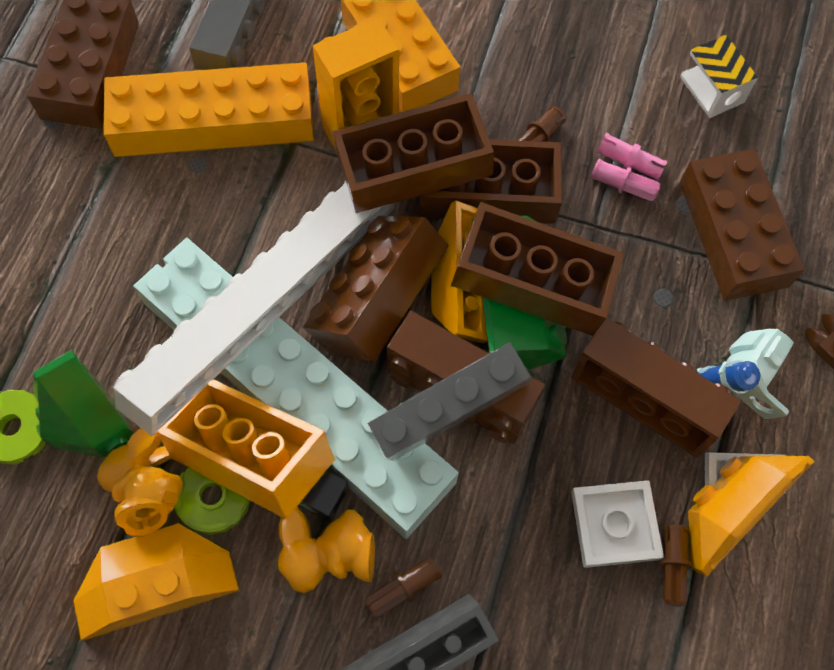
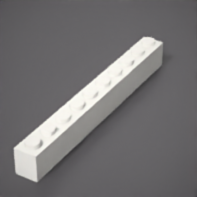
(241, 313)

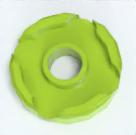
(26, 442)
(204, 517)

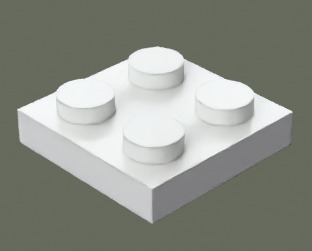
(616, 524)

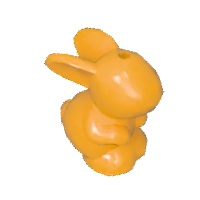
(140, 487)
(340, 549)

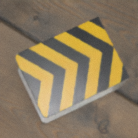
(721, 77)

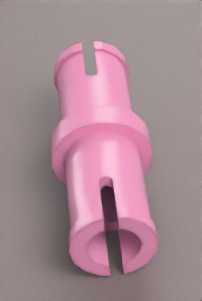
(632, 156)

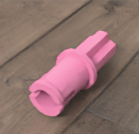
(625, 180)

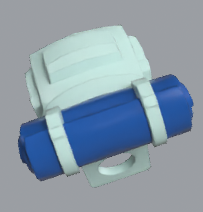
(751, 368)

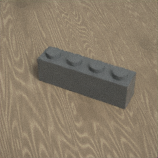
(224, 33)
(450, 402)
(436, 642)

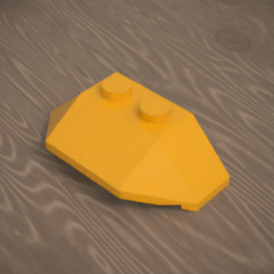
(455, 308)
(737, 503)
(150, 579)

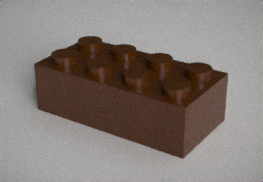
(83, 48)
(414, 152)
(522, 183)
(740, 225)
(538, 269)
(376, 286)
(427, 354)
(655, 388)

